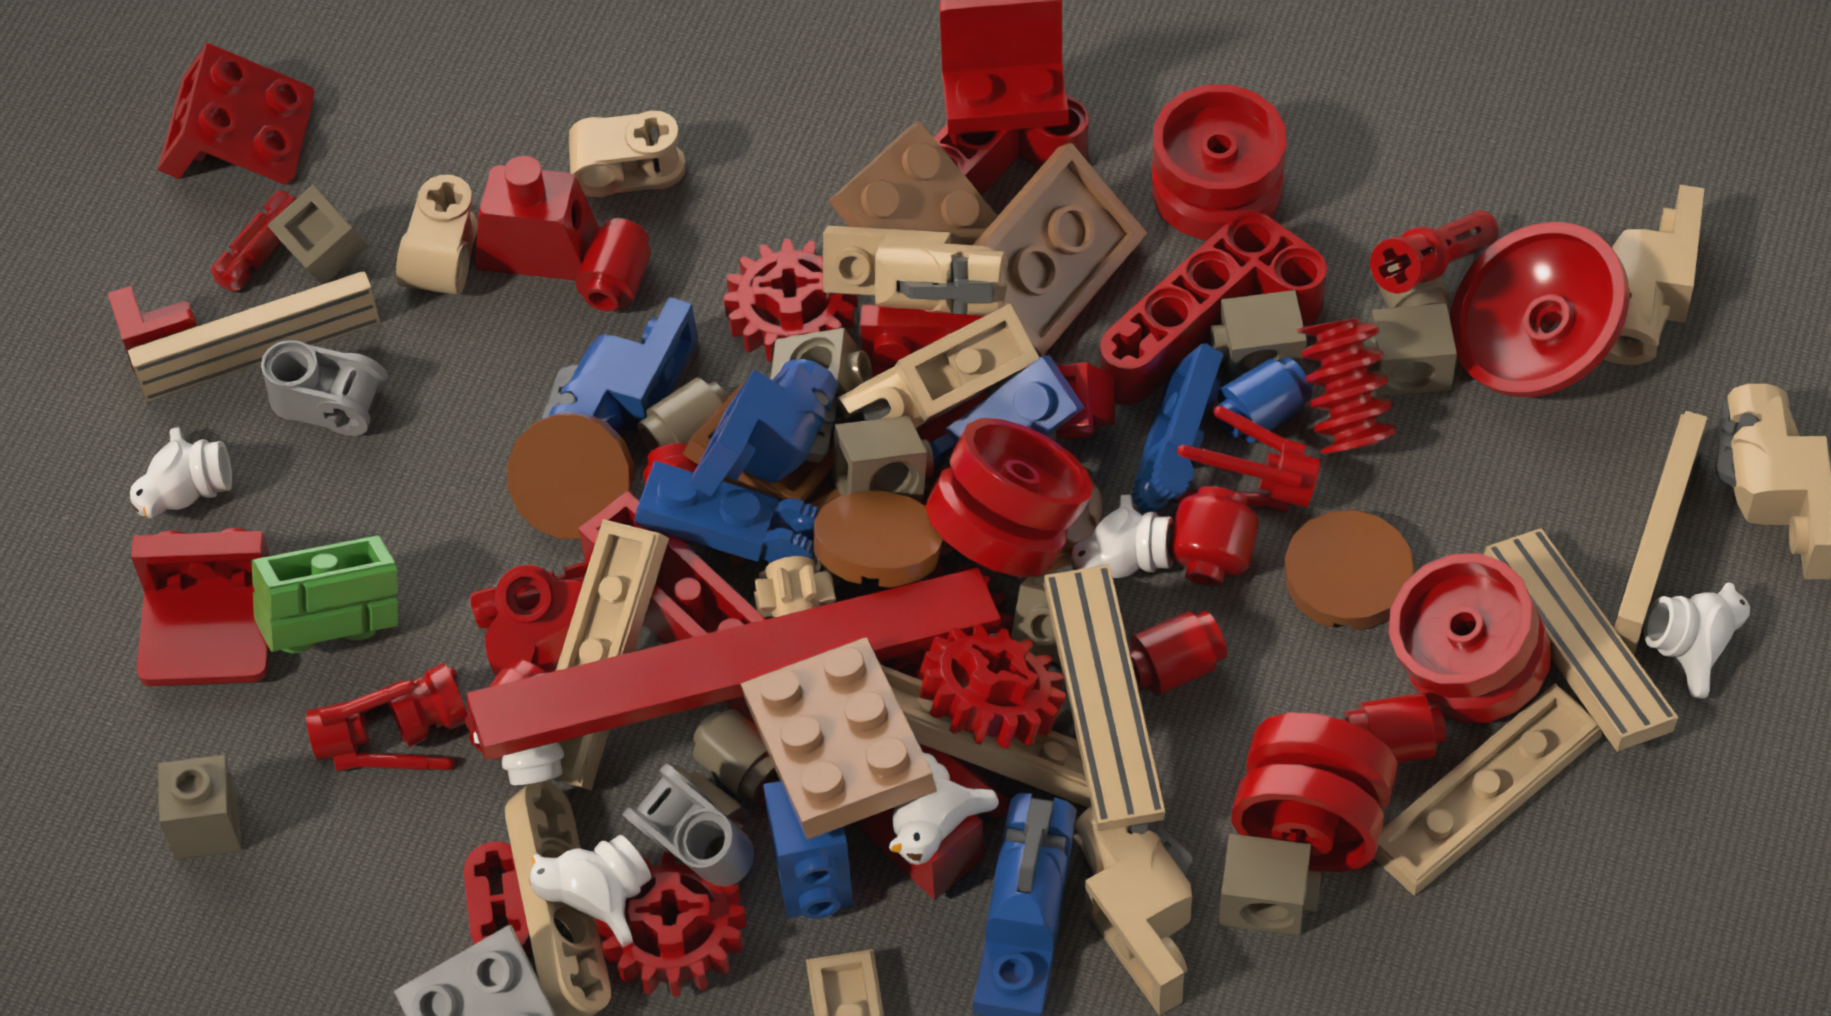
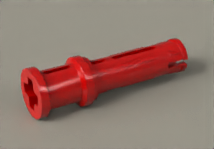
(1447, 243)

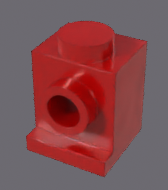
(1096, 393)

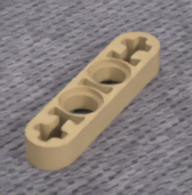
(569, 972)

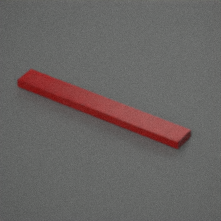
(714, 664)

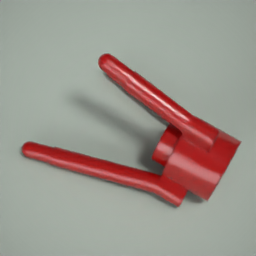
(1286, 475)
(341, 727)

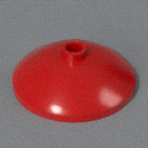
(1524, 289)

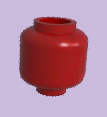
(1213, 535)

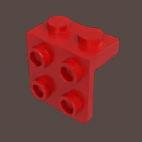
(199, 608)

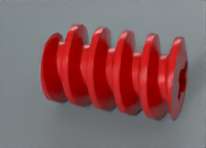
(1347, 384)

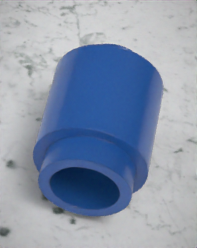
(1266, 395)

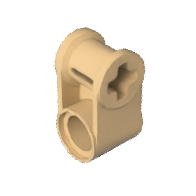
(619, 153)
(439, 237)

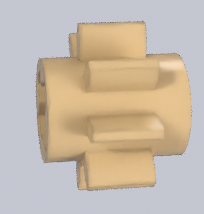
(793, 587)

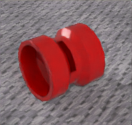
(431, 703)

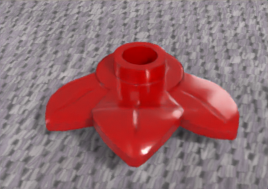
(534, 633)

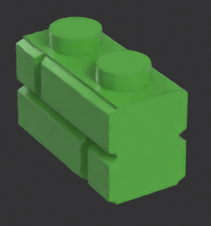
(325, 594)

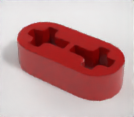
(483, 905)

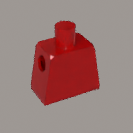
(533, 222)

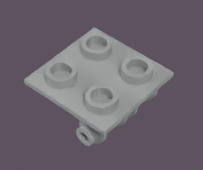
(479, 981)

